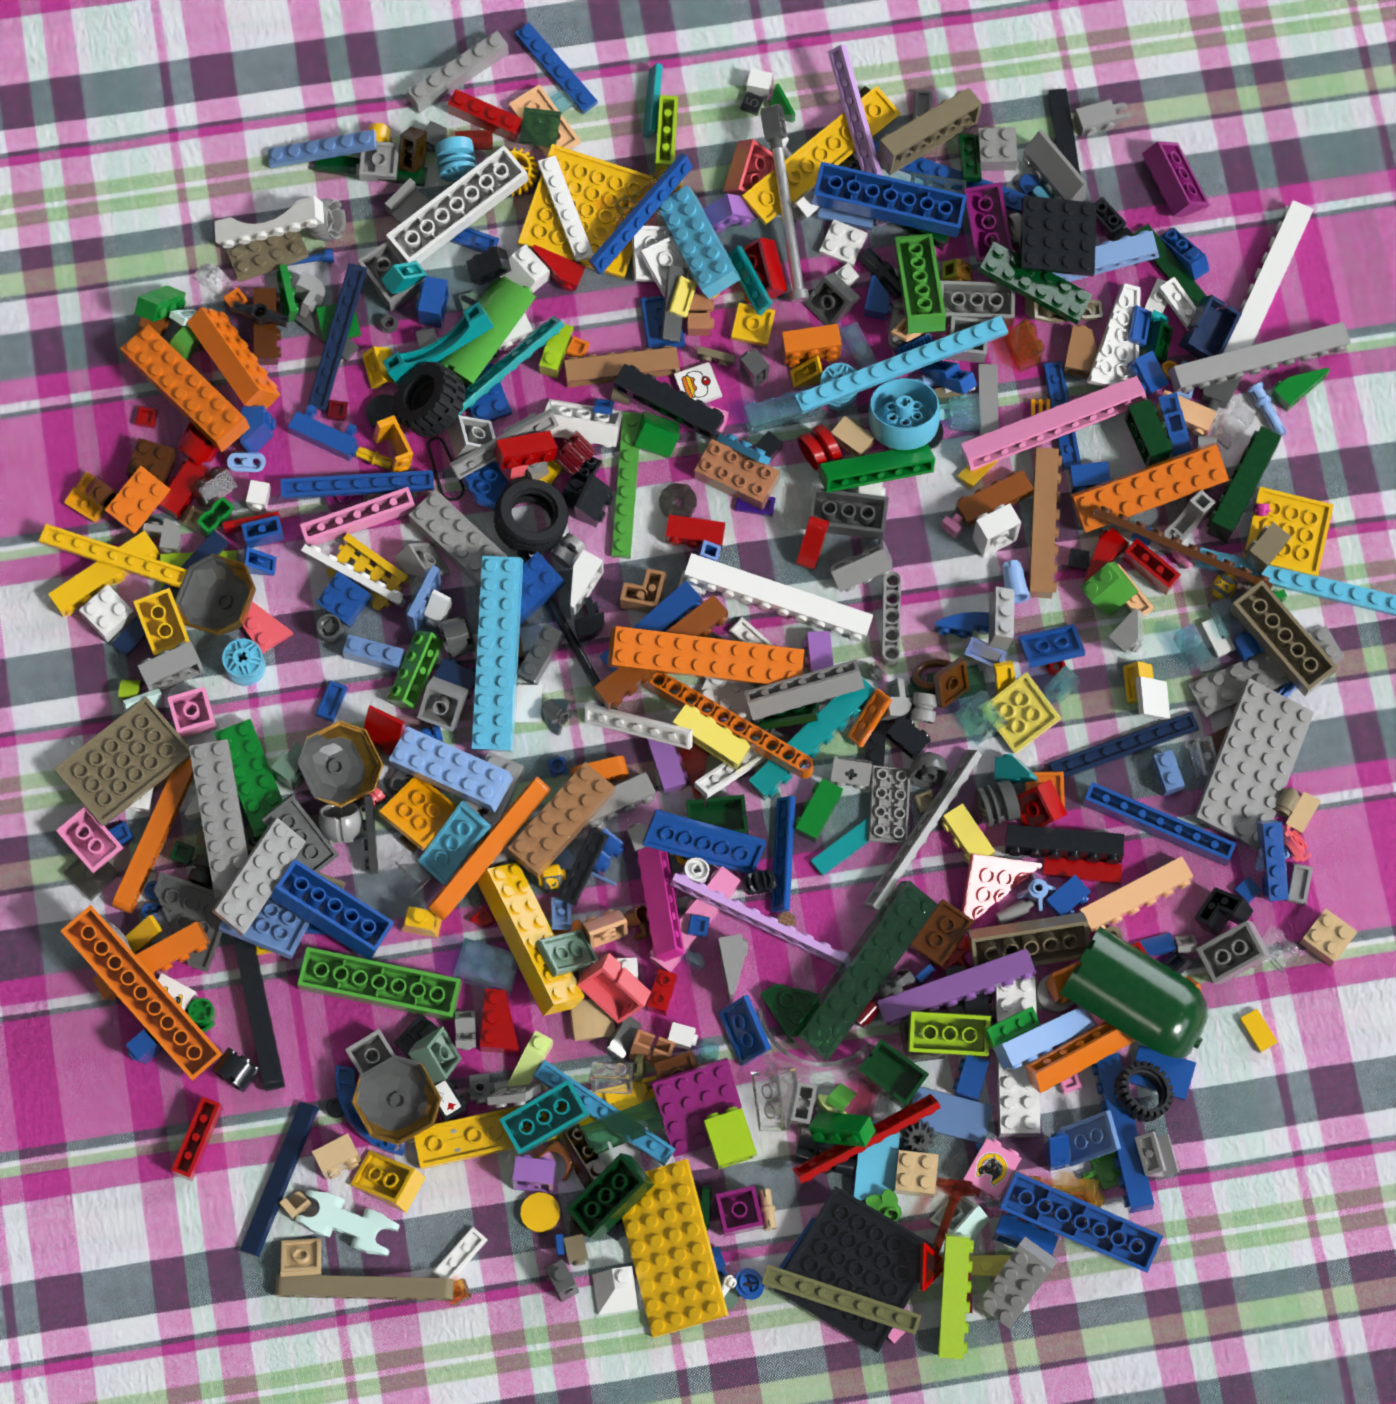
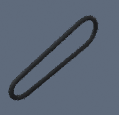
(435, 471)

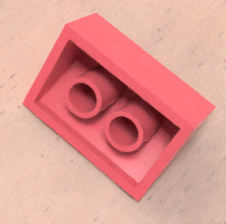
(748, 167)

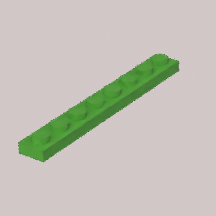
(626, 487)

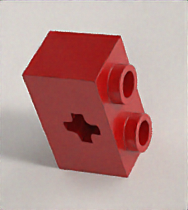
(662, 992)

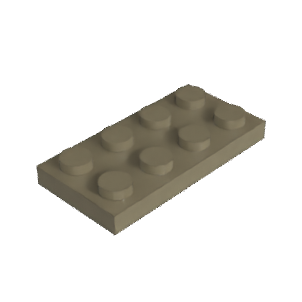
(266, 255)

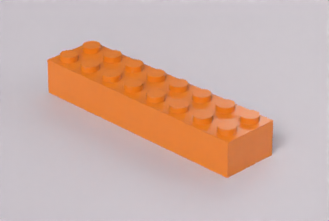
(185, 388)
(1151, 486)

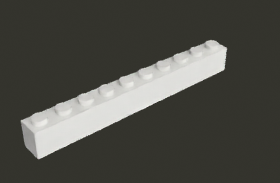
(1270, 275)
(777, 597)

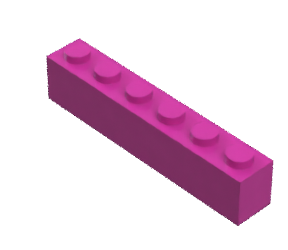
(660, 904)

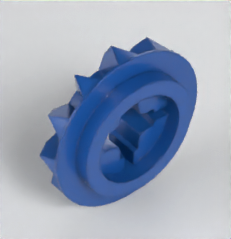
(752, 1277)

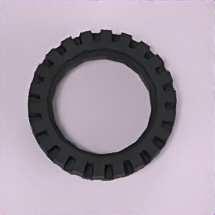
(1157, 1079)

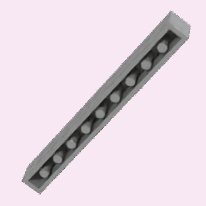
(1259, 357)
(625, 799)

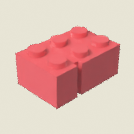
(613, 988)

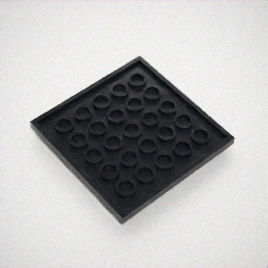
(862, 1254)

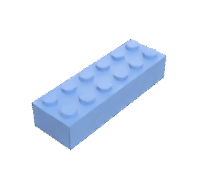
(450, 769)

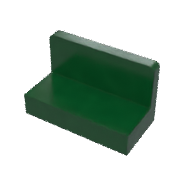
(1158, 340)

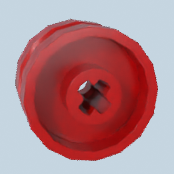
(819, 447)

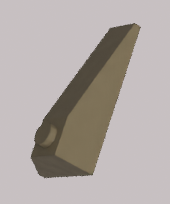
(1037, 312)

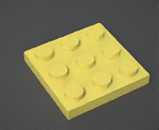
(1026, 711)

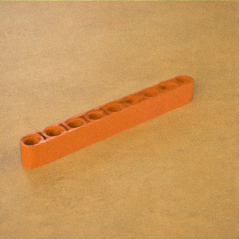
(153, 838)
(489, 848)

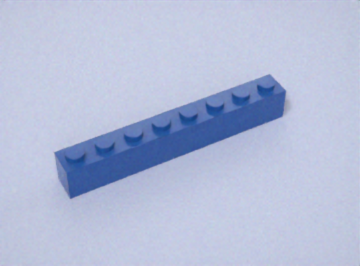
(1159, 824)
(1132, 1177)

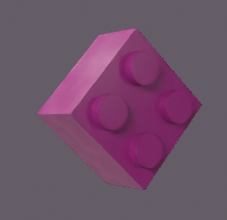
(739, 1211)

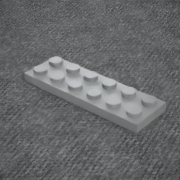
(258, 876)

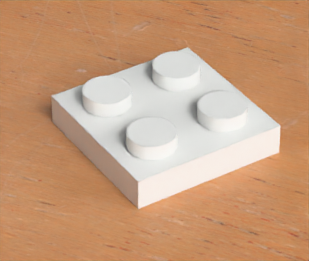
(843, 243)

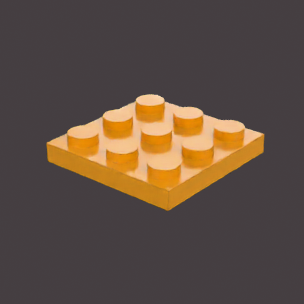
(418, 812)

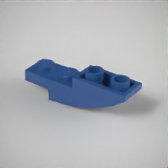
(1175, 423)
(964, 624)

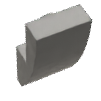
(623, 1037)

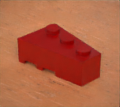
(497, 1024)

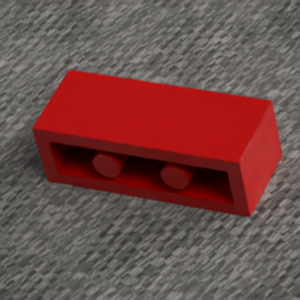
(525, 449)
(180, 495)
(693, 531)
(1151, 566)

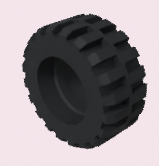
(431, 383)

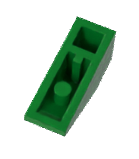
(1296, 387)

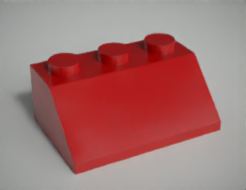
(766, 262)

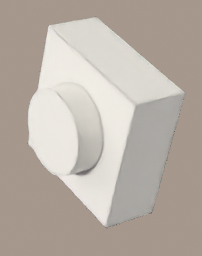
(848, 274)

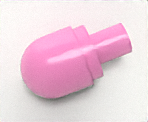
(1182, 559)

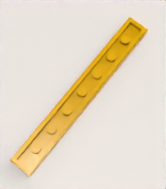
(112, 556)

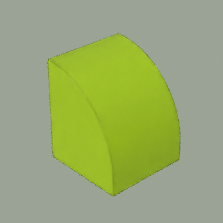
(129, 689)

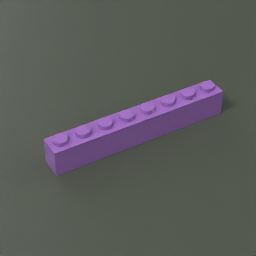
(957, 987)

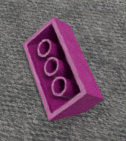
(1175, 178)
(987, 218)

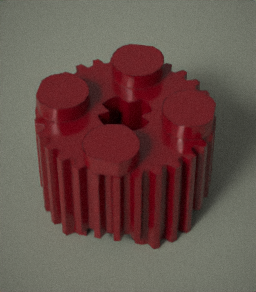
(573, 453)

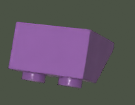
(534, 1174)

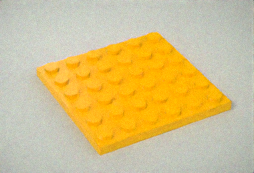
(594, 190)

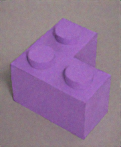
(728, 211)

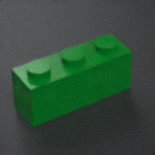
(160, 303)
(818, 810)
(842, 1129)

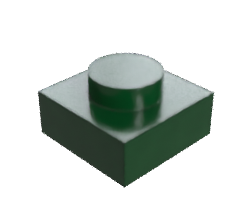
(182, 853)

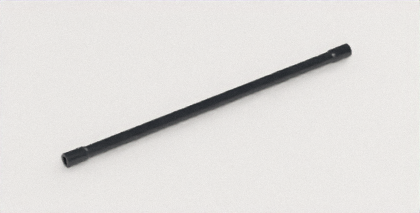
(570, 637)

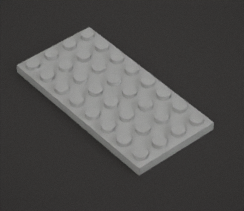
(1253, 762)

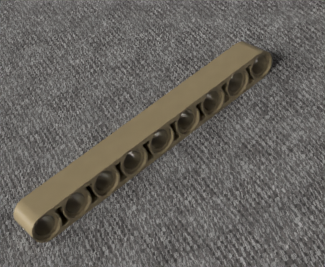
(365, 1287)

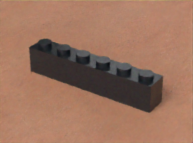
(669, 401)
(1064, 843)

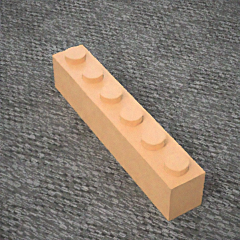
(1137, 894)

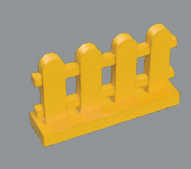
(377, 573)

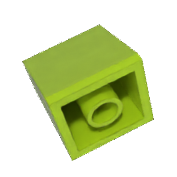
(729, 1137)

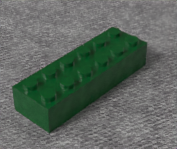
(1242, 483)

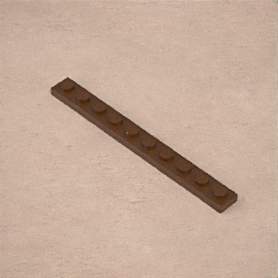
(1175, 543)

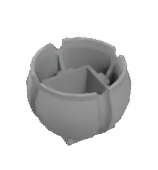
(333, 221)
(341, 823)

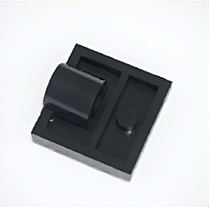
(417, 1030)

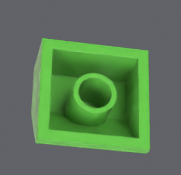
(1109, 588)

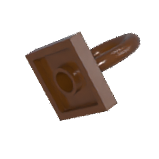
(948, 682)

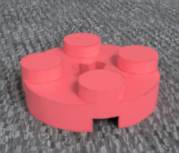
(1295, 844)

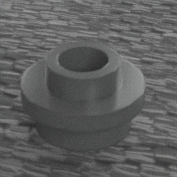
(389, 319)
(875, 672)

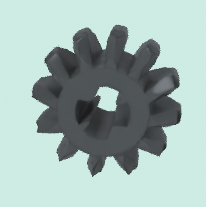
(922, 1142)

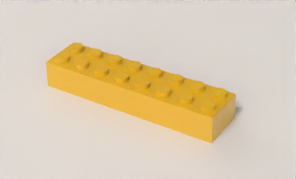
(522, 926)

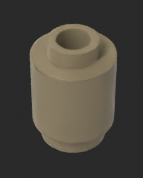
(1287, 802)

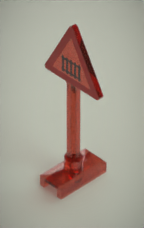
(930, 1261)

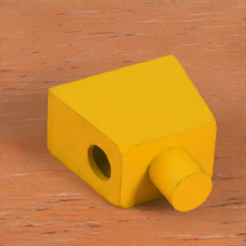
(421, 922)

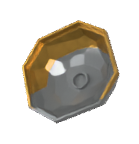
(216, 595)
(340, 764)
(396, 1100)

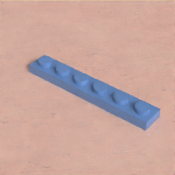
(322, 149)

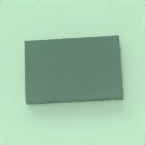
(567, 952)

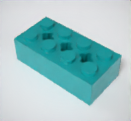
(532, 1113)

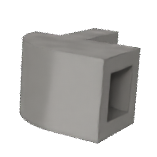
(311, 292)
(168, 532)
(900, 703)
(465, 1029)

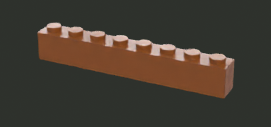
(625, 681)

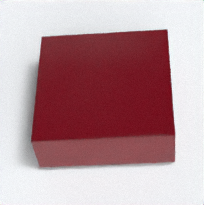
(337, 410)

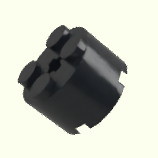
(236, 1070)

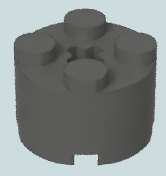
(457, 636)

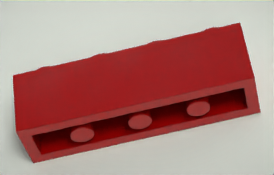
(484, 115)
(197, 1138)

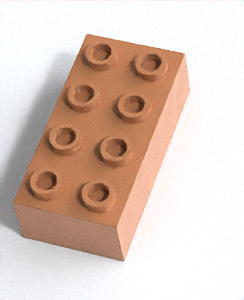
(736, 474)

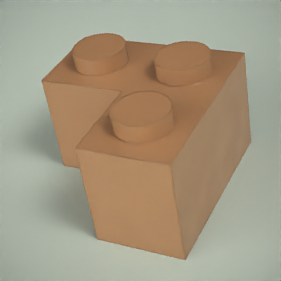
(644, 597)

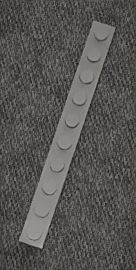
(922, 829)

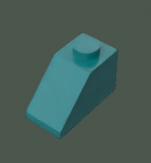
(403, 276)
(1013, 769)

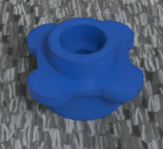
(552, 763)

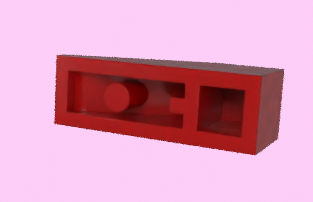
(562, 270)
(1109, 547)

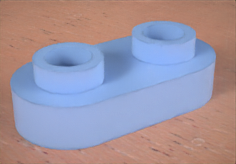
(246, 463)

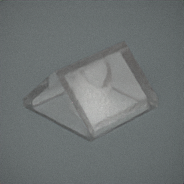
(405, 874)

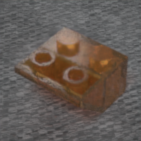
(1024, 345)

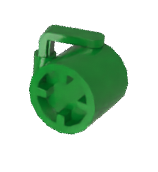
(202, 1013)

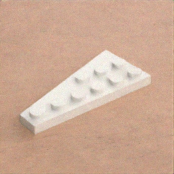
(1115, 350)

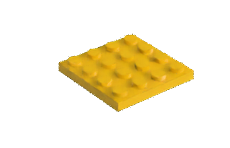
(1303, 520)

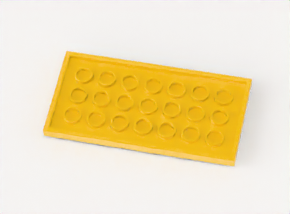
(673, 1253)

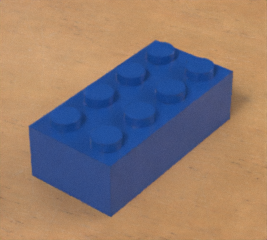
(538, 585)

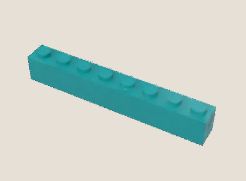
(812, 737)

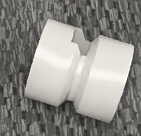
(696, 870)

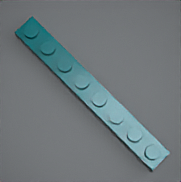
(511, 361)

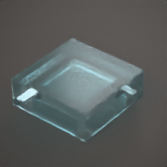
(562, 101)

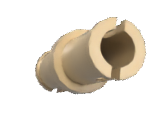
(767, 1209)

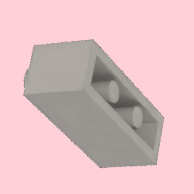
(1001, 618)

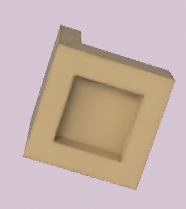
(296, 1204)

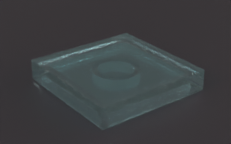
(1225, 620)

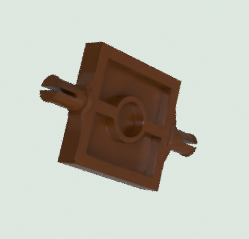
(673, 1065)

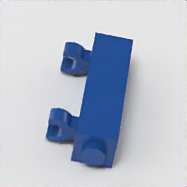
(324, 436)

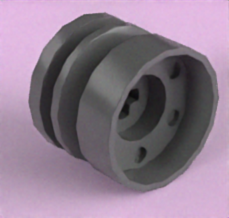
(994, 804)

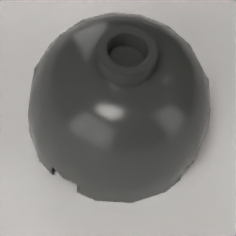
(929, 770)

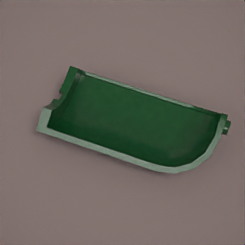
(1138, 995)

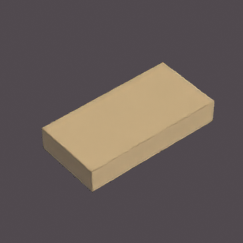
(1303, 812)

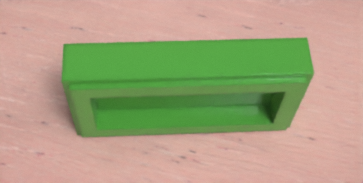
(841, 1097)

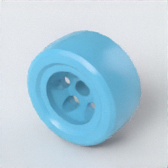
(904, 400)

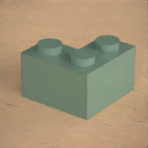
(286, 769)

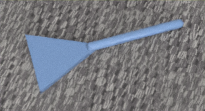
(567, 860)

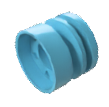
(455, 157)
(833, 372)
(245, 672)

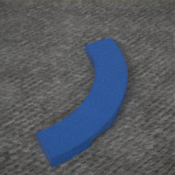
(345, 1090)

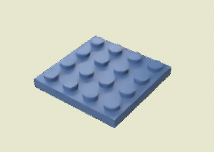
(273, 929)

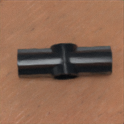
(882, 270)

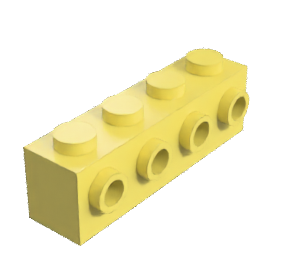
(713, 738)

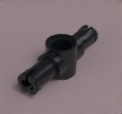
(251, 311)

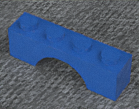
(1272, 844)

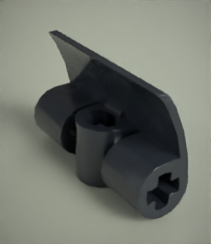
(808, 1149)

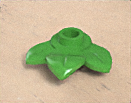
(885, 1203)

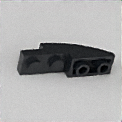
(1110, 221)

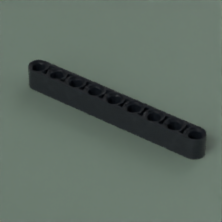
(259, 1015)

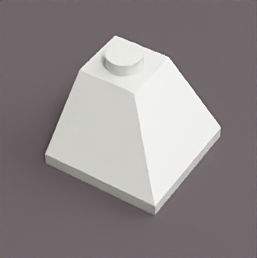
(615, 1290)

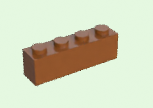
(985, 500)

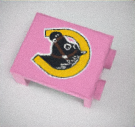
(992, 1169)

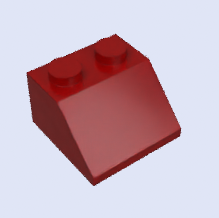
(1040, 805)

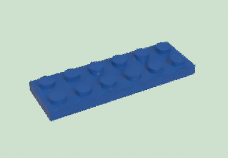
(704, 841)

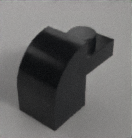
(591, 625)

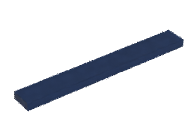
(337, 336)
(134, 632)
(1125, 745)
(279, 1179)

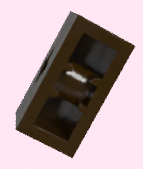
(412, 149)

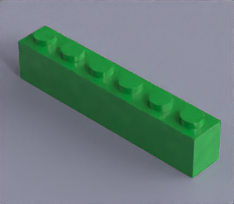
(876, 468)

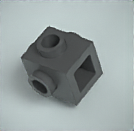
(477, 1082)

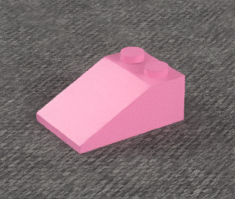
(89, 839)

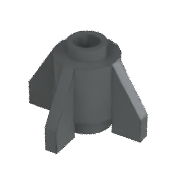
(557, 713)

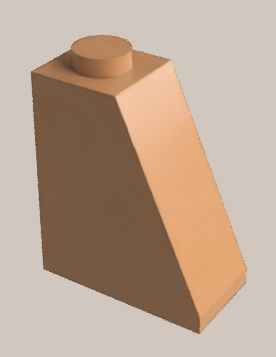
(1080, 352)

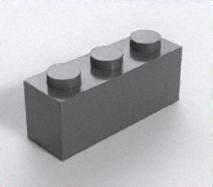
(541, 654)

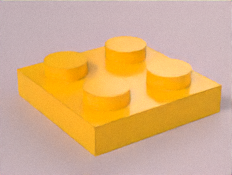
(752, 327)

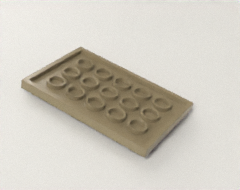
(124, 761)

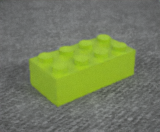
(948, 1033)

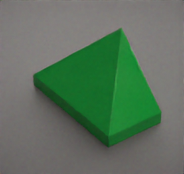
(780, 98)

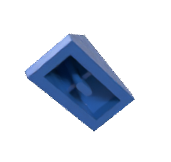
(259, 562)

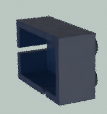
(1210, 328)

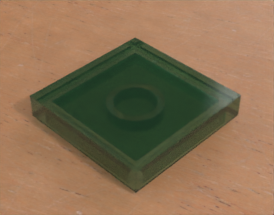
(540, 127)

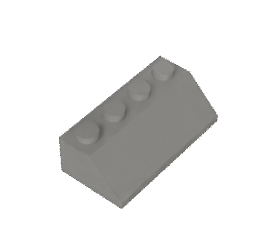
(1054, 169)

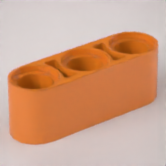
(610, 768)

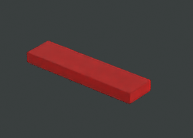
(1084, 870)

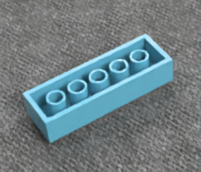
(698, 242)

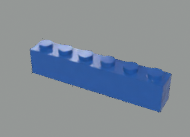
(667, 613)

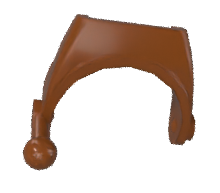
(559, 1148)

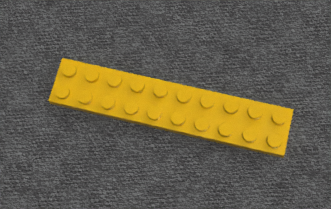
(830, 145)

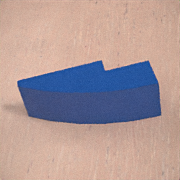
(950, 376)

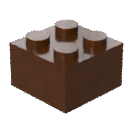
(154, 458)

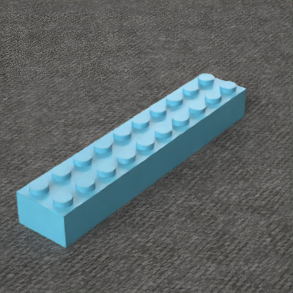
(497, 654)

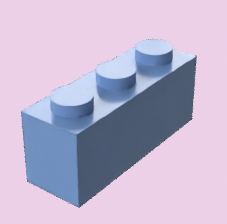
(373, 653)

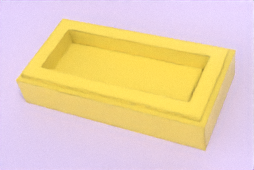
(682, 297)

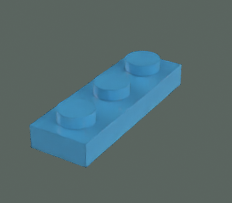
(744, 448)

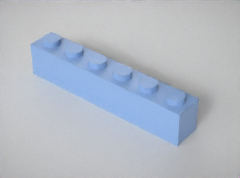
(1121, 254)
(1044, 1038)

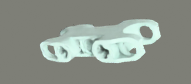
(333, 1217)

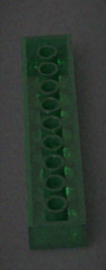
(863, 971)

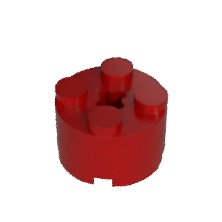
(196, 445)

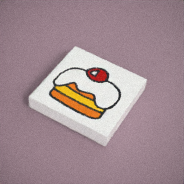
(699, 383)

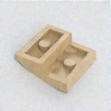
(590, 1022)

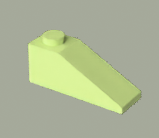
(531, 1059)

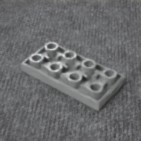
(889, 805)

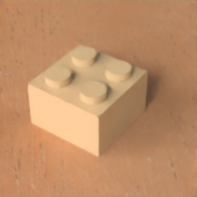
(1328, 937)
(337, 1157)
(916, 1174)

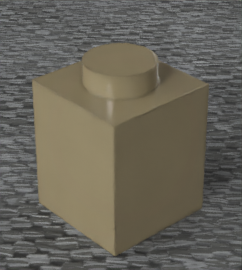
(576, 1250)

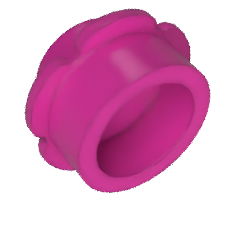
(1261, 509)

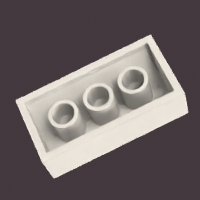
(593, 426)

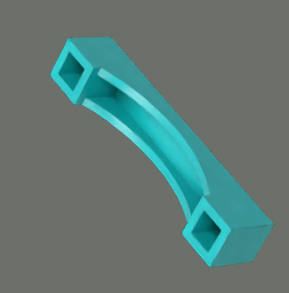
(471, 325)

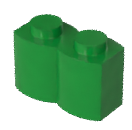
(211, 519)

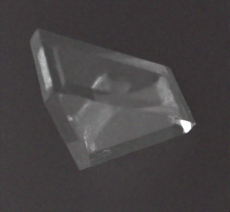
(213, 279)

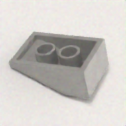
(732, 956)

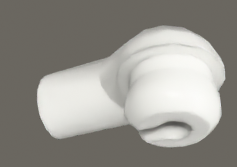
(727, 1283)

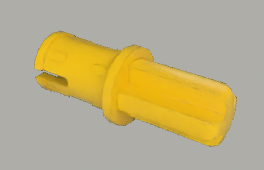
(374, 458)

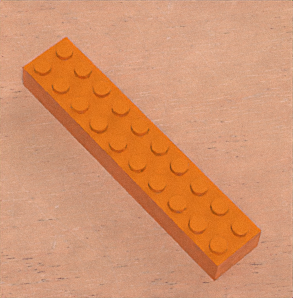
(702, 656)
(141, 993)

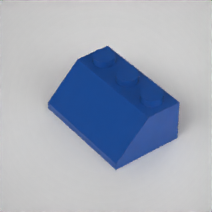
(1012, 1232)

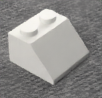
(527, 269)

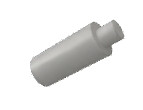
(1014, 912)

